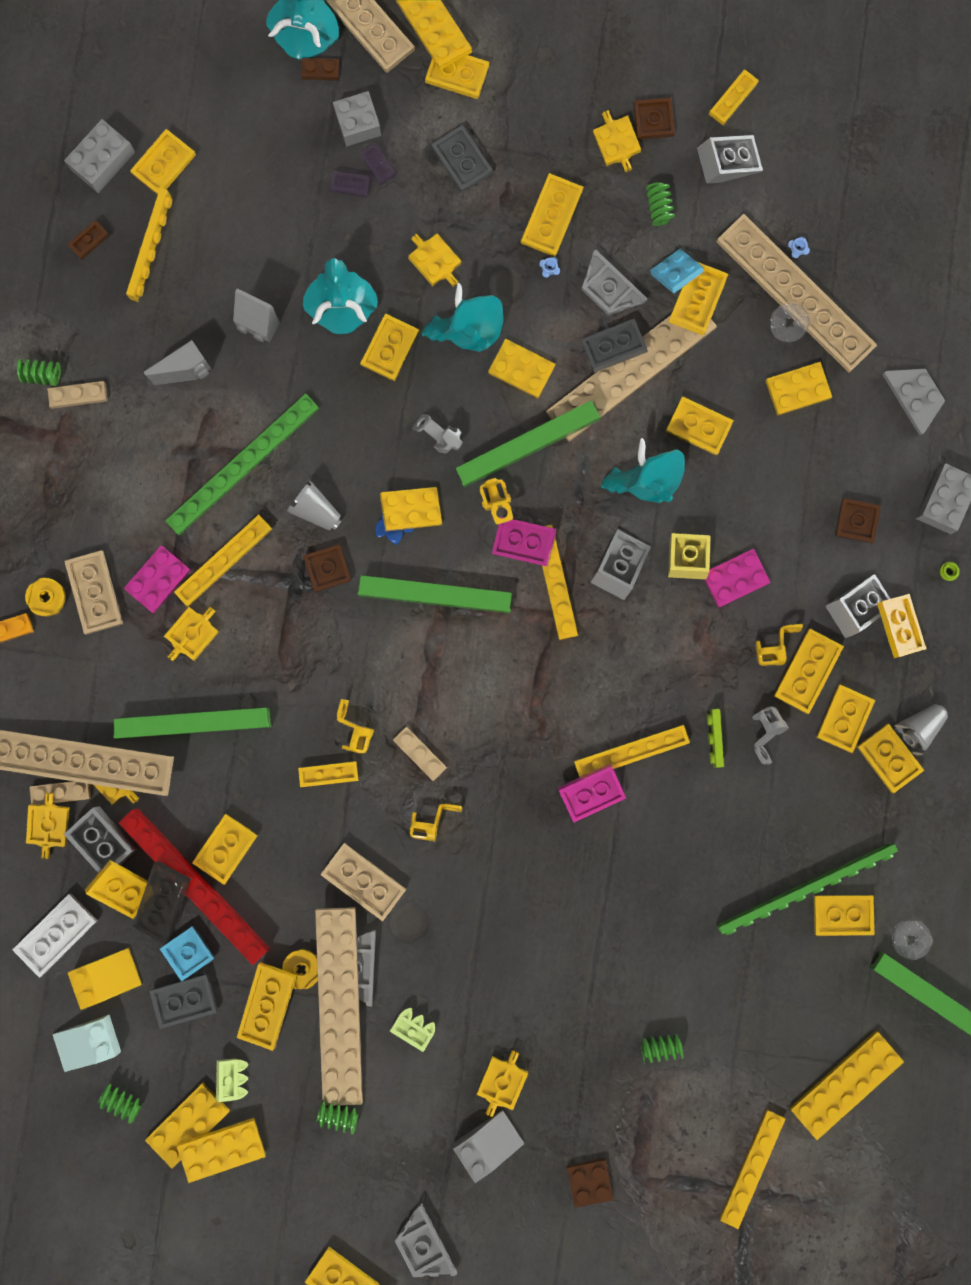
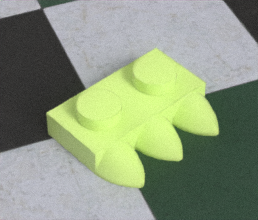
(413, 1030)
(229, 1079)

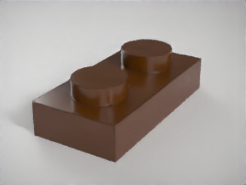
(320, 69)
(88, 240)

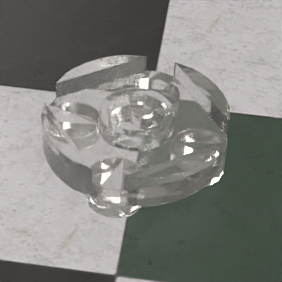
(800, 322)
(922, 941)

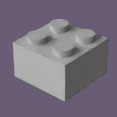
(357, 118)

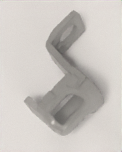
(446, 439)
(775, 727)

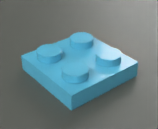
(676, 270)
(187, 953)

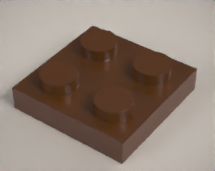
(654, 118)
(857, 520)
(327, 568)
(589, 1183)

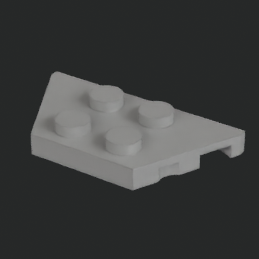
(609, 287)
(916, 395)
(366, 960)
(423, 1247)

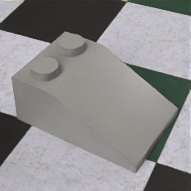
(729, 158)
(254, 316)
(180, 366)
(620, 564)
(858, 606)
(487, 1146)

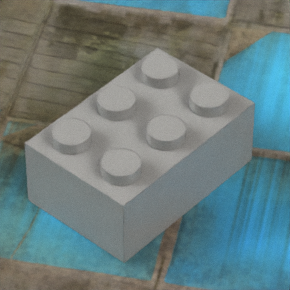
(100, 156)
(946, 499)
(100, 839)

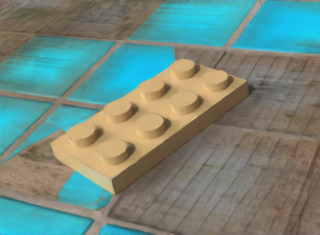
(93, 592)
(363, 881)

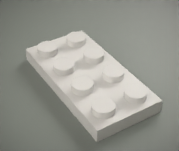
(55, 935)

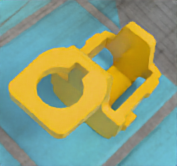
(495, 500)
(778, 653)
(359, 732)
(430, 829)

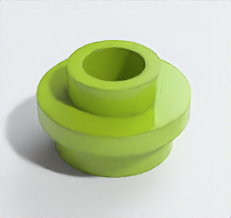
(954, 569)

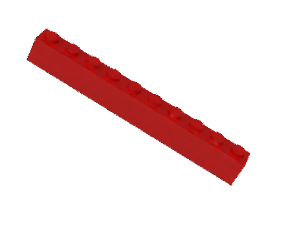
(199, 889)

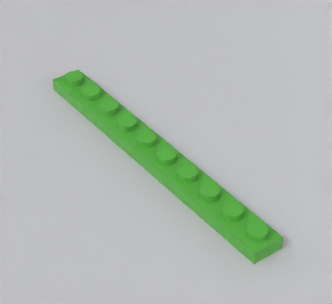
(242, 464)
(799, 893)

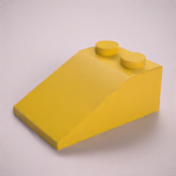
(104, 978)

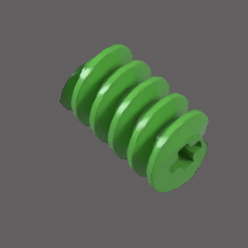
(659, 203)
(38, 374)
(661, 1048)
(120, 1104)
(337, 1117)

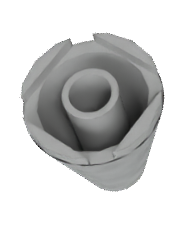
(315, 508)
(921, 728)

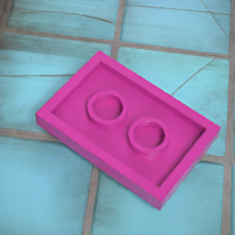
(524, 542)
(736, 578)
(157, 579)
(592, 792)

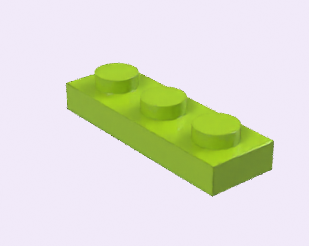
(715, 738)

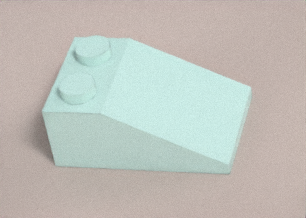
(87, 1043)

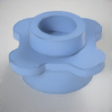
(803, 247)
(549, 262)

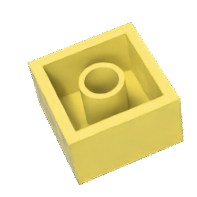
(689, 556)

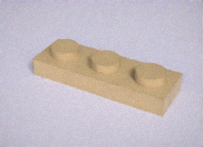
(77, 394)
(419, 753)
(62, 792)

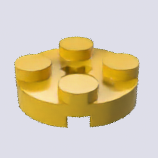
(36, 603)
(306, 958)

